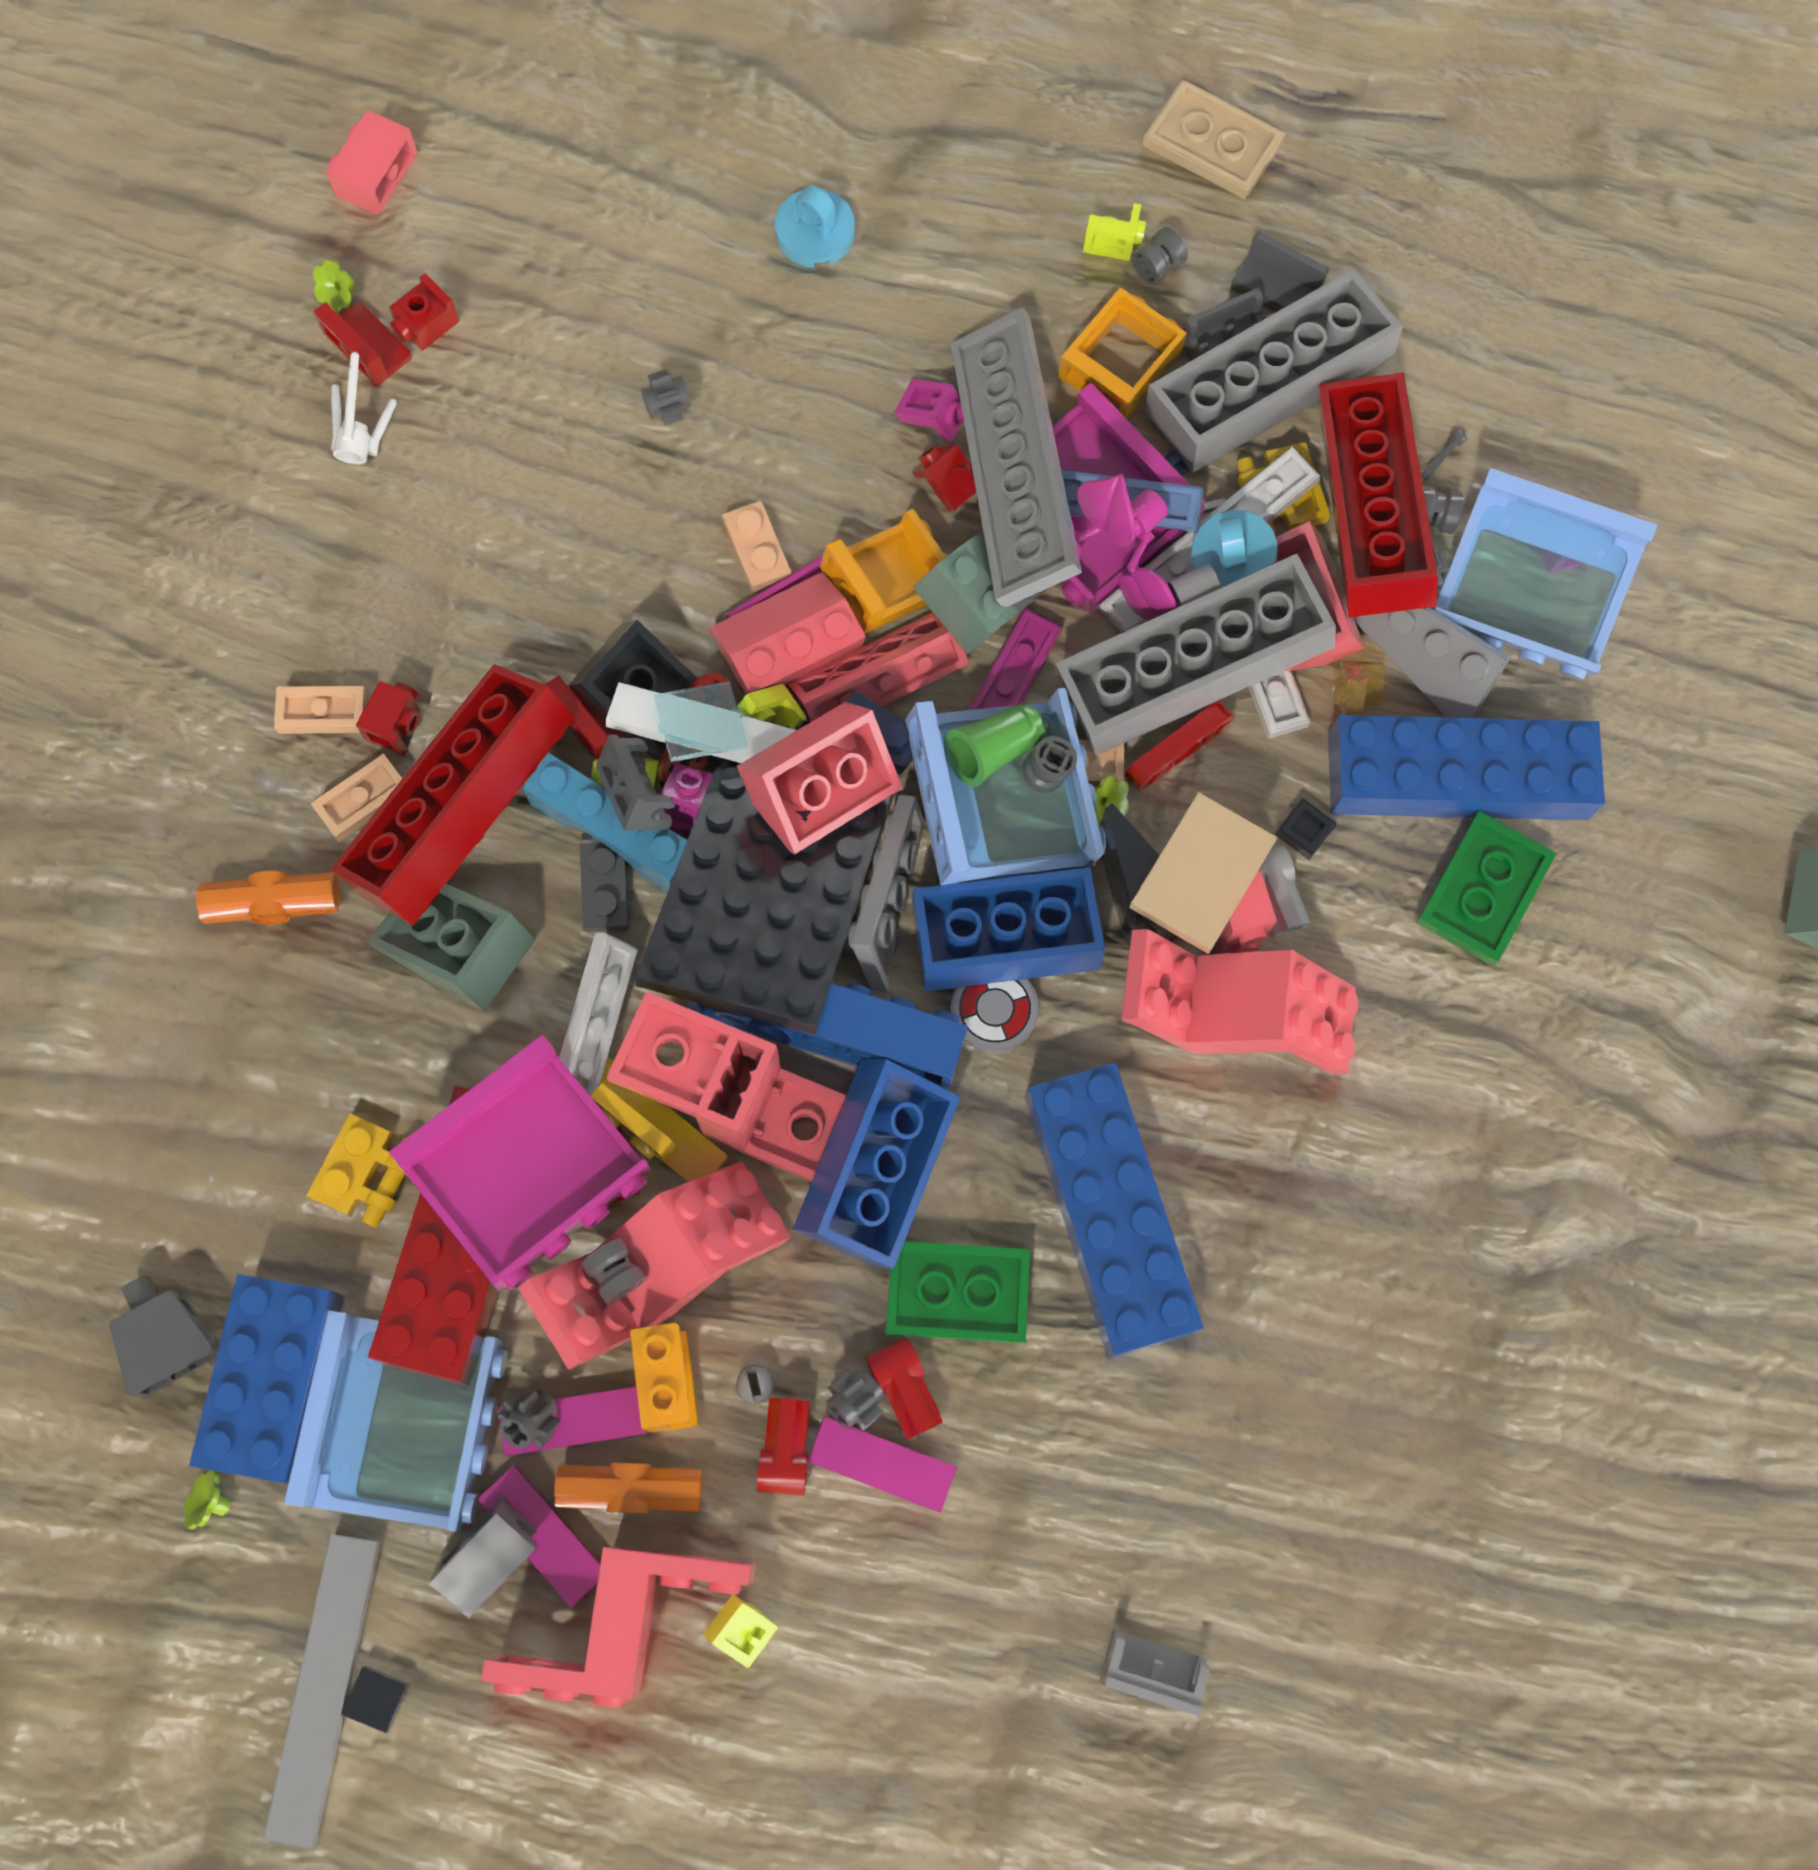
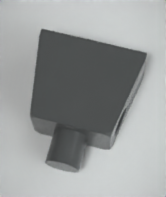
(159, 1338)

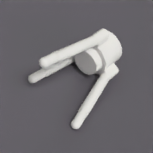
(350, 438)

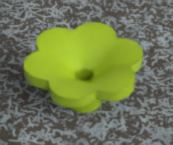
(333, 285)
(1110, 792)
(204, 1500)

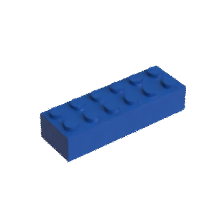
(1465, 767)
(868, 1028)
(1112, 1211)

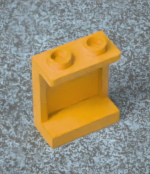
(882, 570)
(664, 1378)

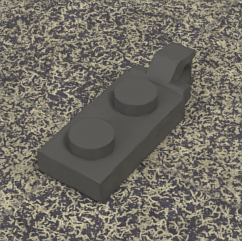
(603, 887)

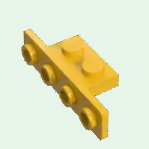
(658, 1130)

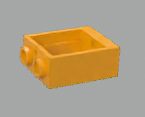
(1133, 313)

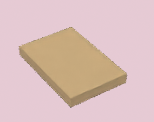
(1213, 139)
(1203, 872)

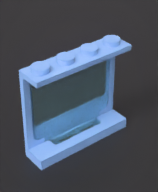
(1542, 572)
(1003, 822)
(391, 1437)

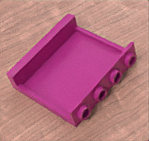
(1103, 442)
(521, 1164)

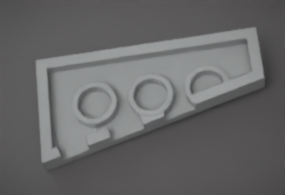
(1438, 657)
(886, 894)

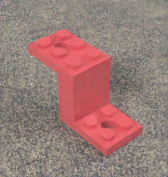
(1240, 1002)
(727, 1084)
(681, 1245)
(617, 1628)

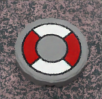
(997, 1014)

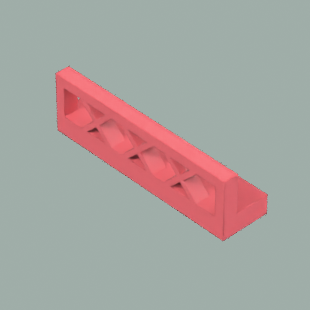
(882, 674)

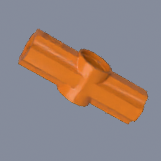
(268, 898)
(628, 1488)

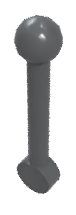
(1457, 438)

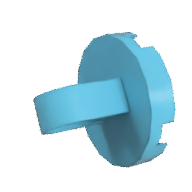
(814, 227)
(1234, 545)

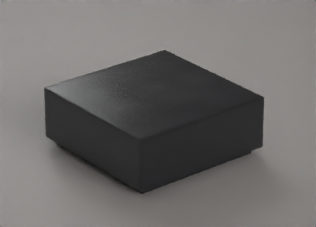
(1305, 829)
(375, 1699)

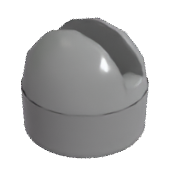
(764, 1380)

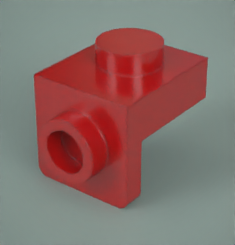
(947, 474)

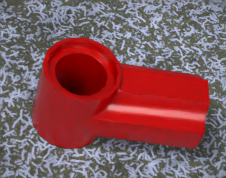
(901, 1379)
(784, 1459)

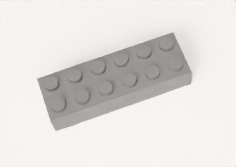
(1272, 370)
(1197, 654)

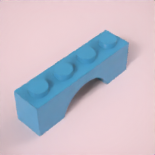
(585, 805)

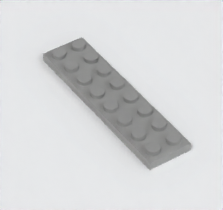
(1014, 459)

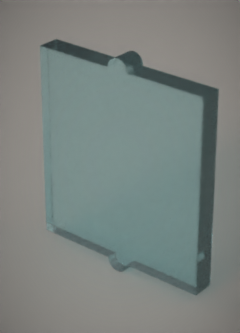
(700, 721)

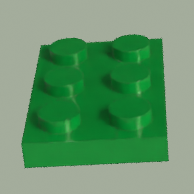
(1486, 888)
(959, 1293)

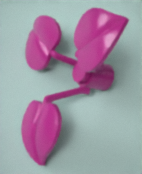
(1110, 511)

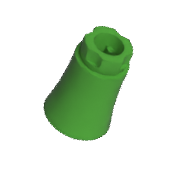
(993, 742)

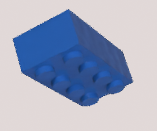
(1007, 929)
(877, 1162)
(262, 1378)

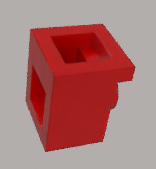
(423, 314)
(390, 716)

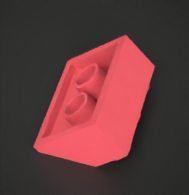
(1315, 557)
(788, 635)
(827, 767)

